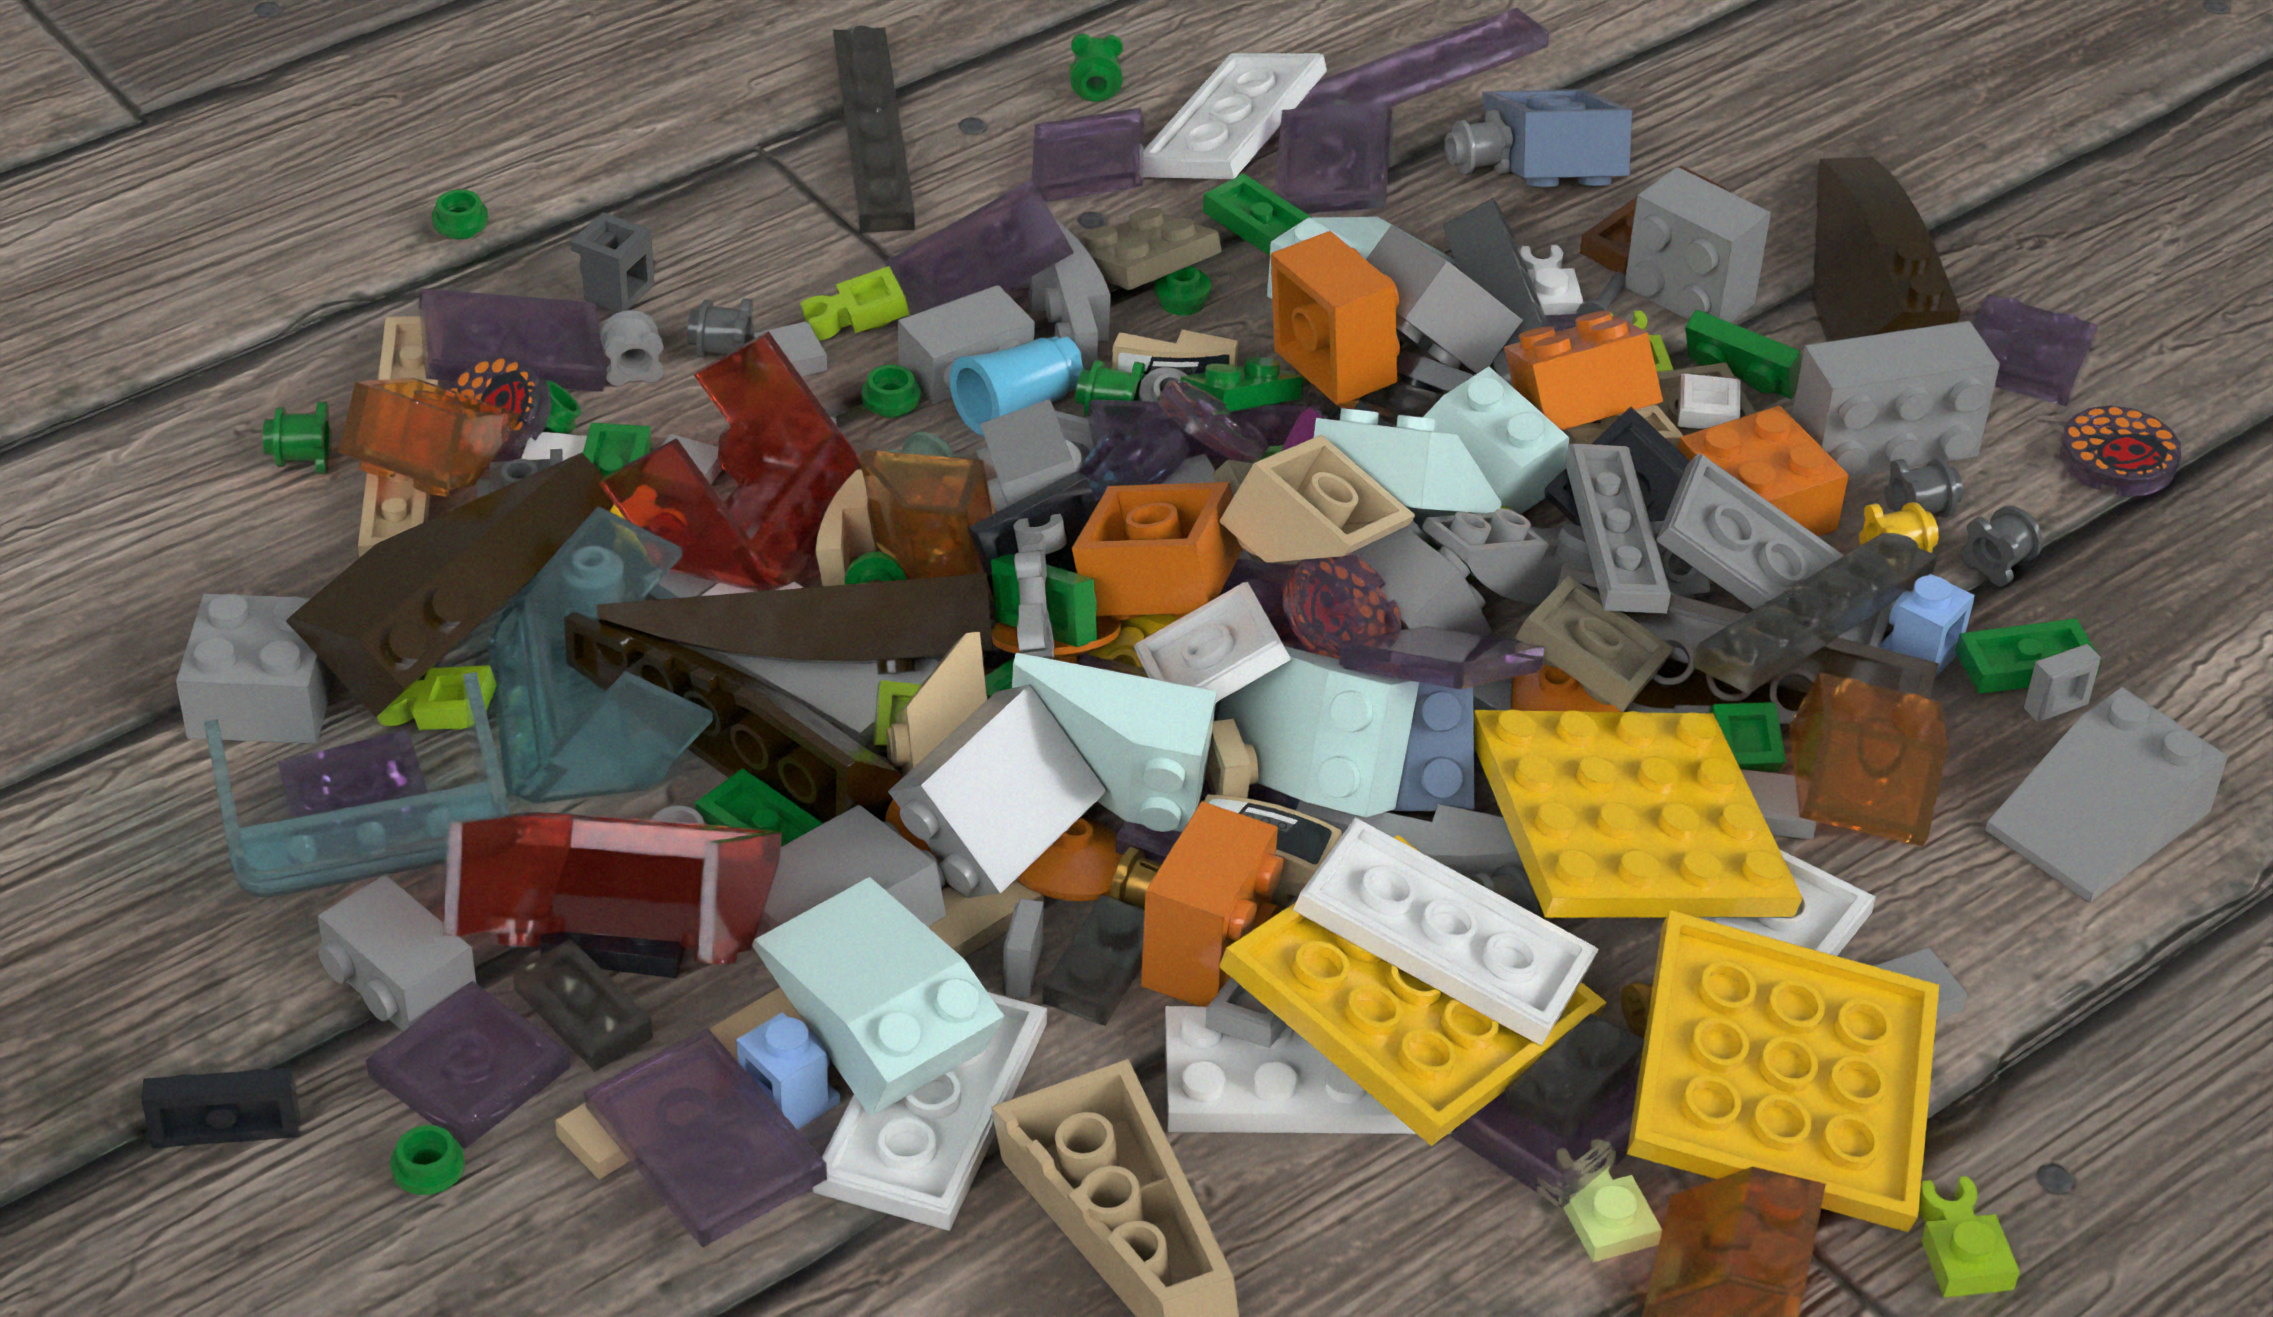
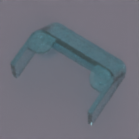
(555, 725)
(360, 839)

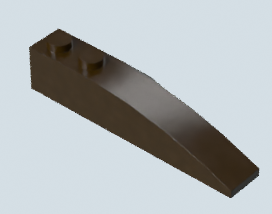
(1874, 256)
(442, 579)
(825, 624)
(1687, 689)
(751, 723)

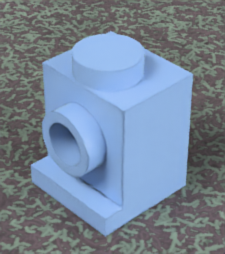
(1929, 621)
(791, 1063)

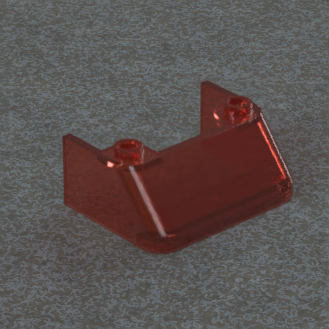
(778, 452)
(611, 879)

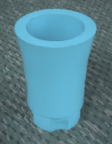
(1013, 379)

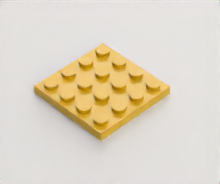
(1632, 815)
(1386, 1029)
(1786, 1068)

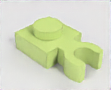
(1613, 1217)

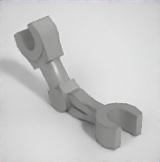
(1033, 543)

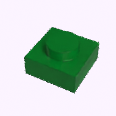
(1752, 734)

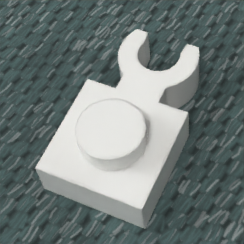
(1554, 286)

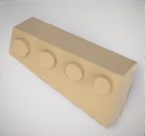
(1117, 1192)

